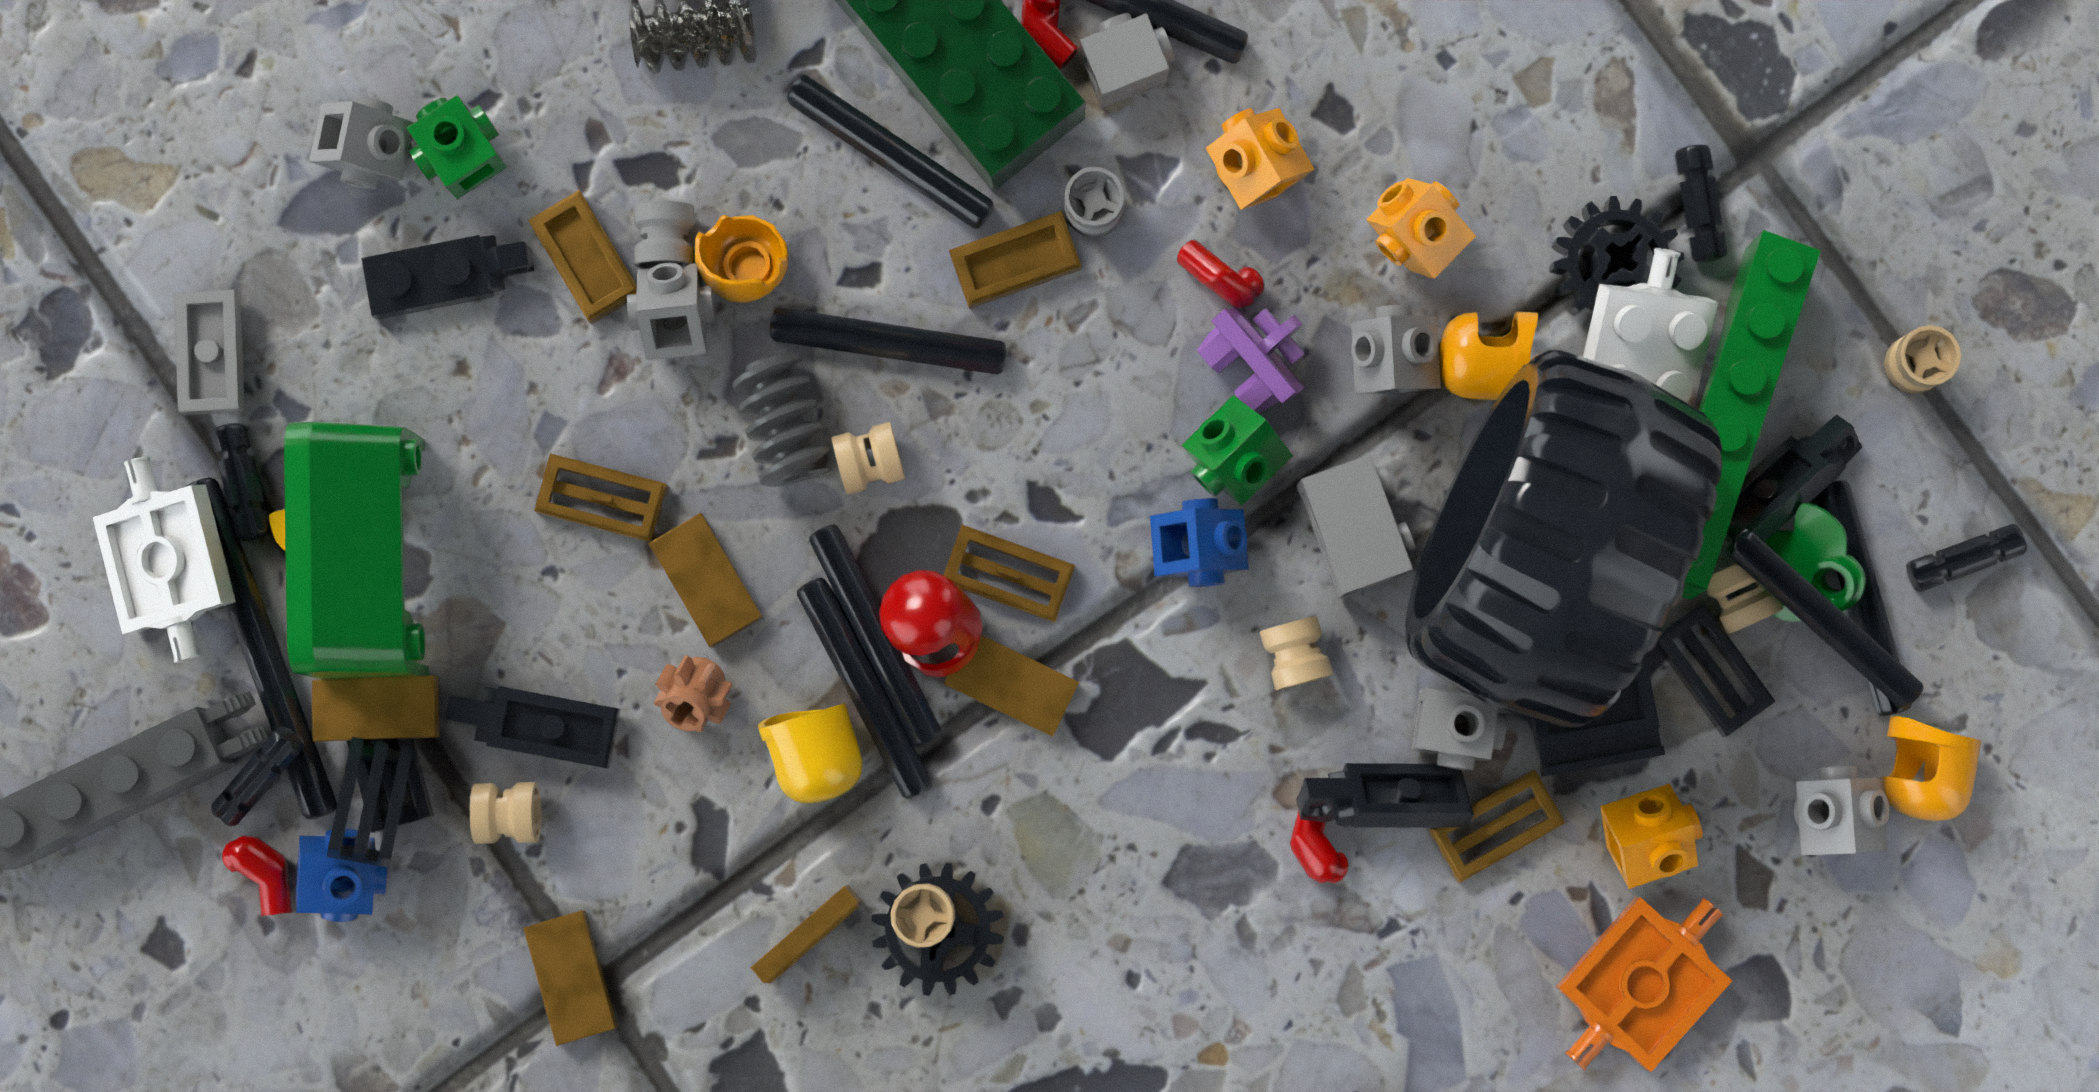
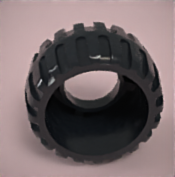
(1564, 539)

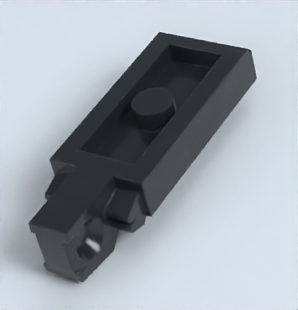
(441, 274)
(1792, 477)
(540, 724)
(1388, 797)

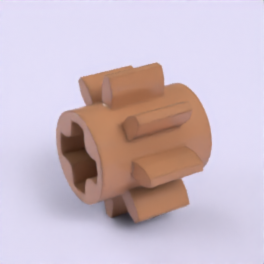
(693, 694)

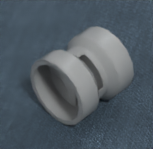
(1097, 191)
(663, 229)

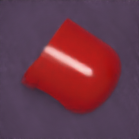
(927, 613)

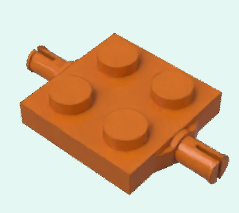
(1643, 983)

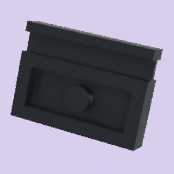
(1619, 735)

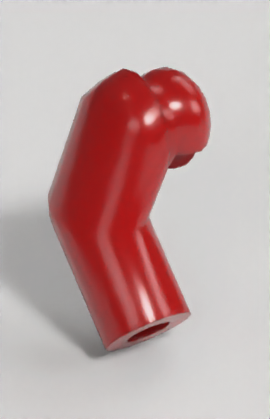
(1232, 286)

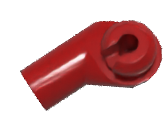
(1041, 22)
(1316, 852)
(263, 866)

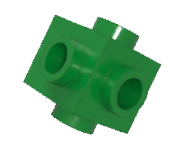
(455, 145)
(1235, 451)

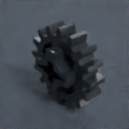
(1599, 246)
(965, 933)

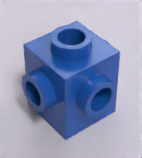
(1199, 542)
(336, 886)

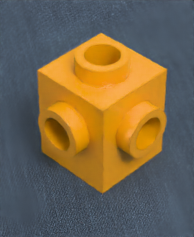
(1258, 156)
(1419, 226)
(1651, 835)

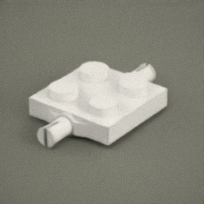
(1653, 329)
(163, 559)

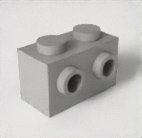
(1357, 525)

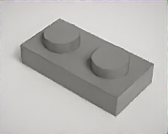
(209, 352)

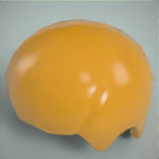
(741, 258)

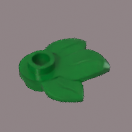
(1815, 548)

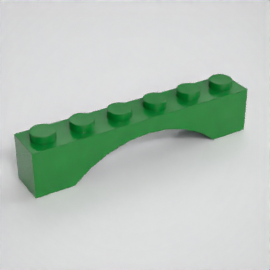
(1746, 370)

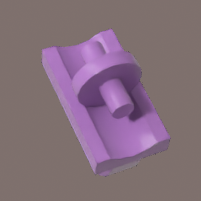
(1237, 337)

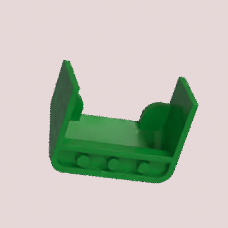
(349, 550)

